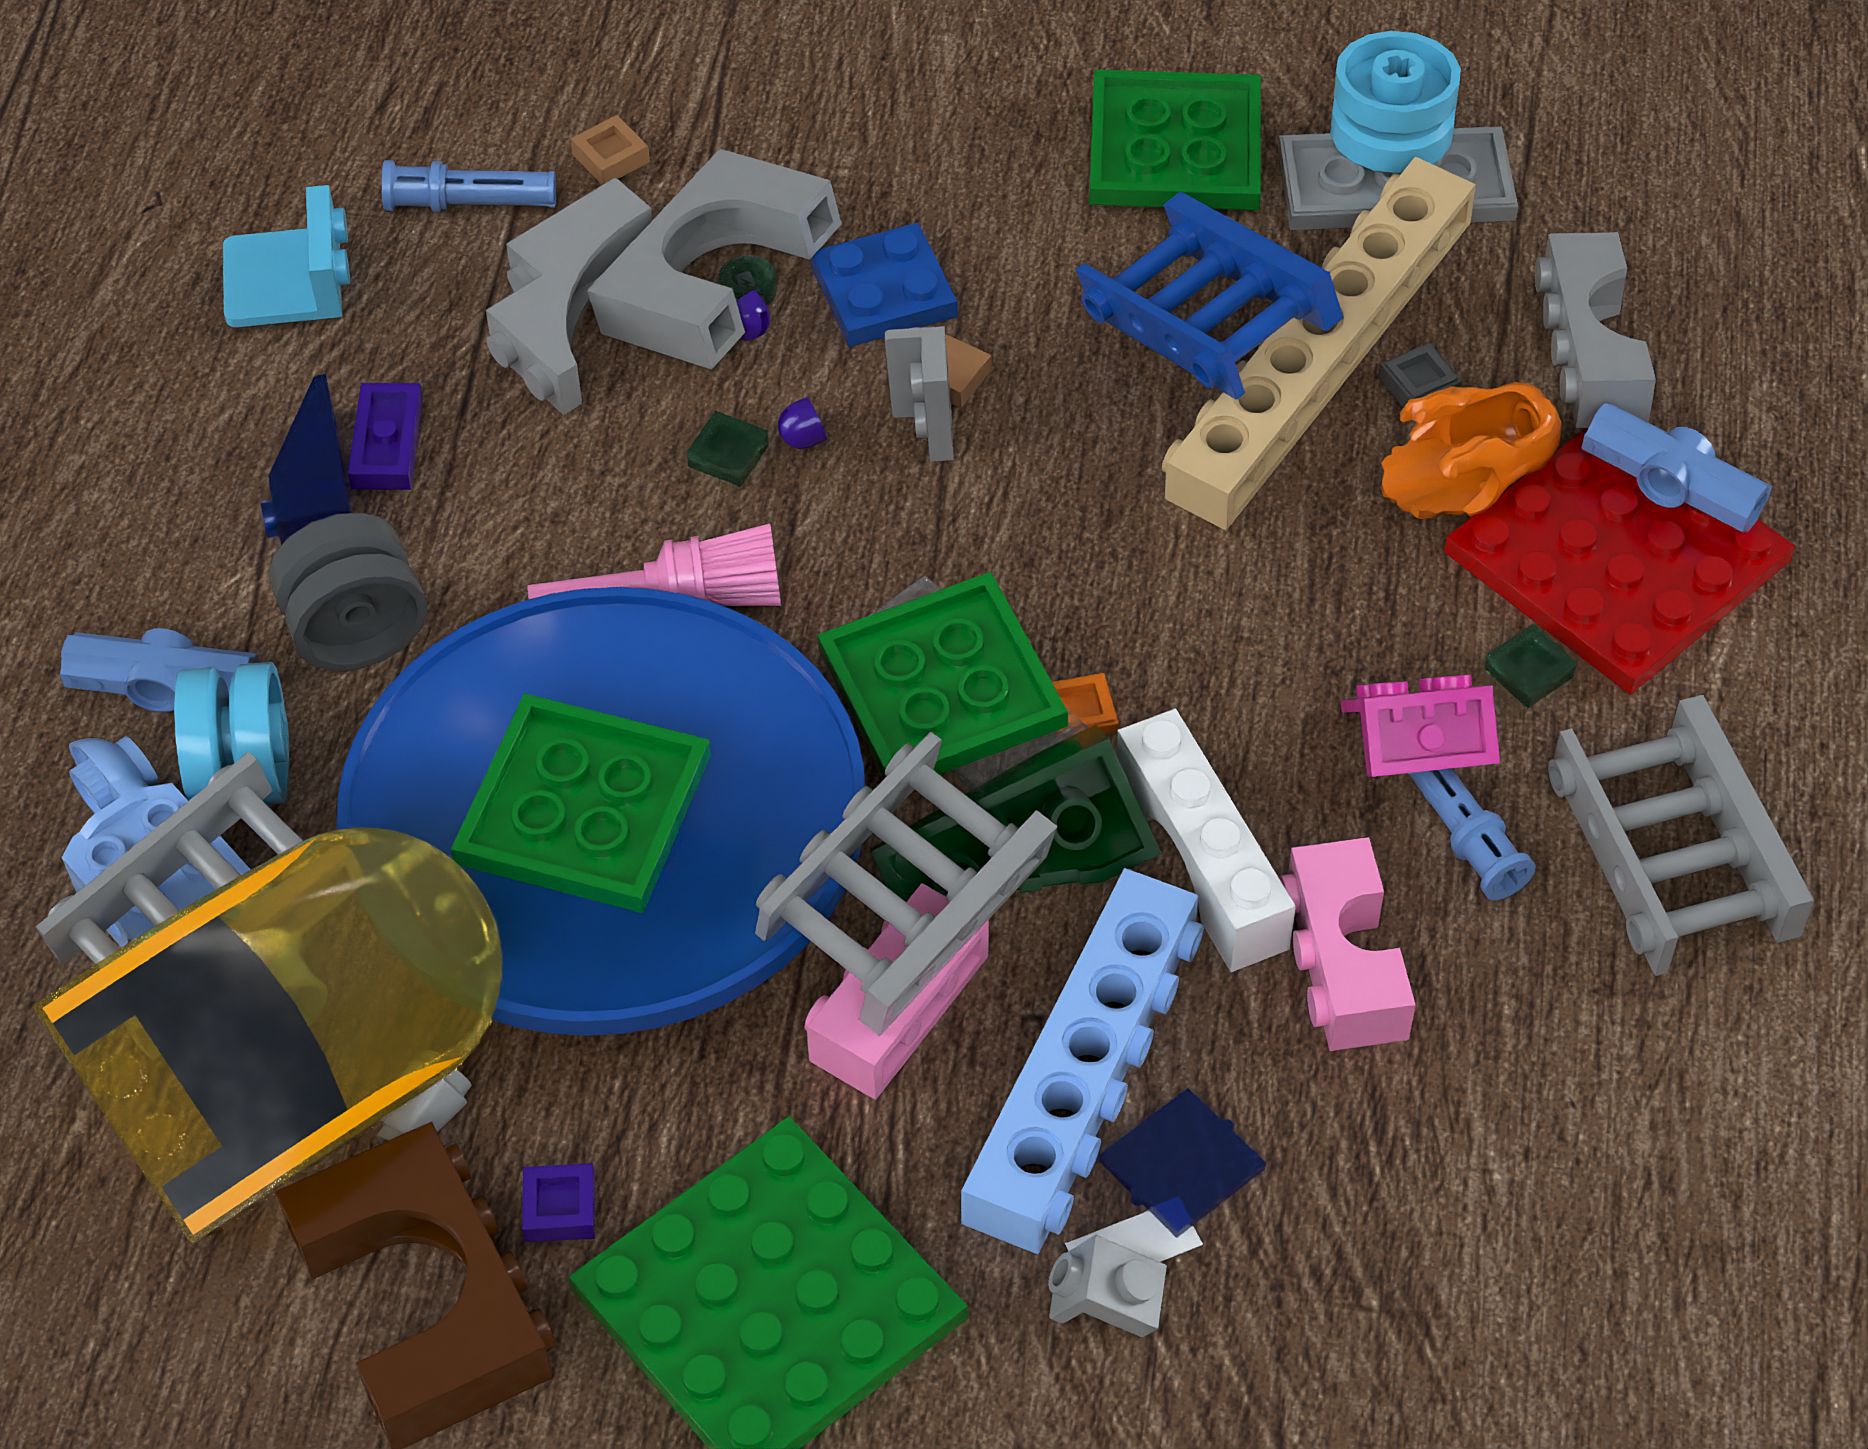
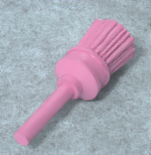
(722, 570)

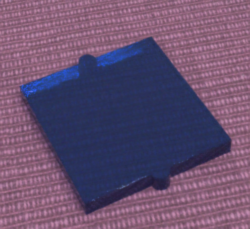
(1182, 1162)

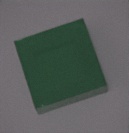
(727, 448)
(1530, 665)

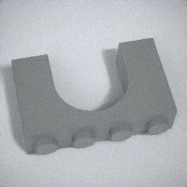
(726, 203)

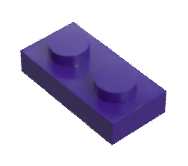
(385, 436)

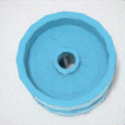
(1394, 100)
(222, 726)

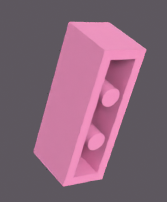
(856, 1053)

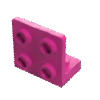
(1426, 730)

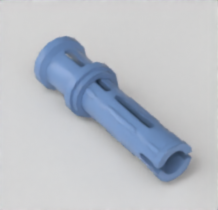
(439, 187)
(1476, 834)

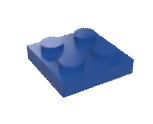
(883, 284)

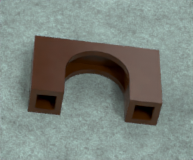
(488, 1340)

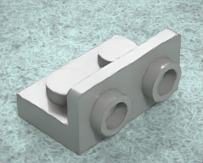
(921, 385)

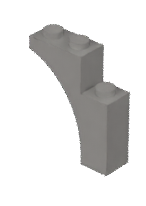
(550, 284)

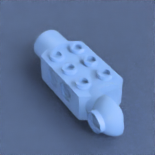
(128, 806)

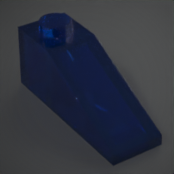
(309, 469)

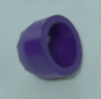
(754, 315)
(801, 425)

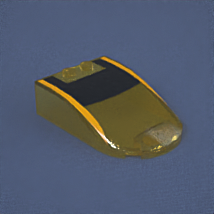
(282, 1016)

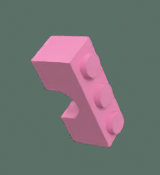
(1355, 991)

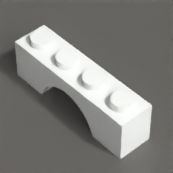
(1237, 887)

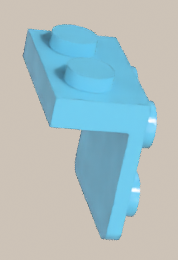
(288, 271)

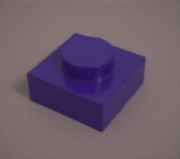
(558, 1202)

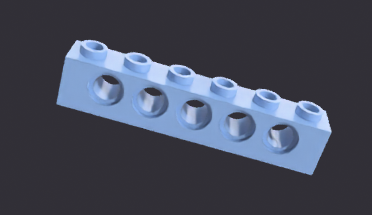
(1025, 1205)

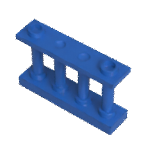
(1223, 250)

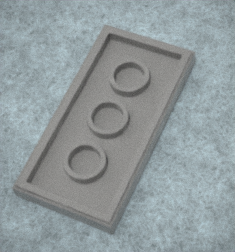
(1332, 191)

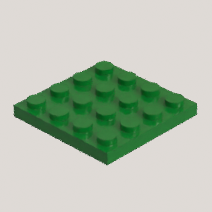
(768, 1297)

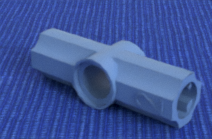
(1676, 467)
(143, 667)

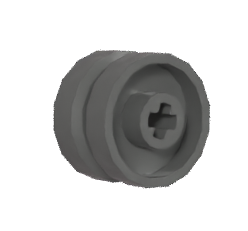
(347, 592)

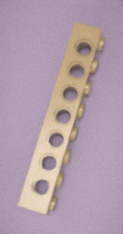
(1302, 365)

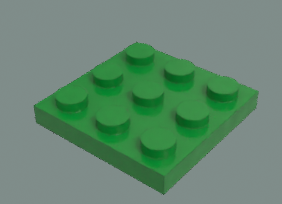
(1176, 135)
(944, 668)
(582, 802)

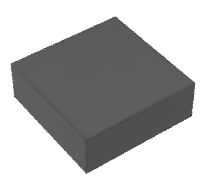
(1417, 374)

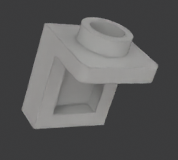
(1108, 1285)

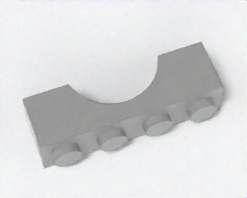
(1583, 286)

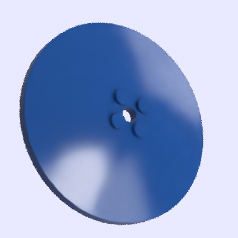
(773, 781)

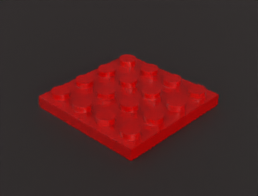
(1610, 566)

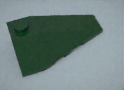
(1072, 785)

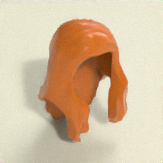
(1469, 448)

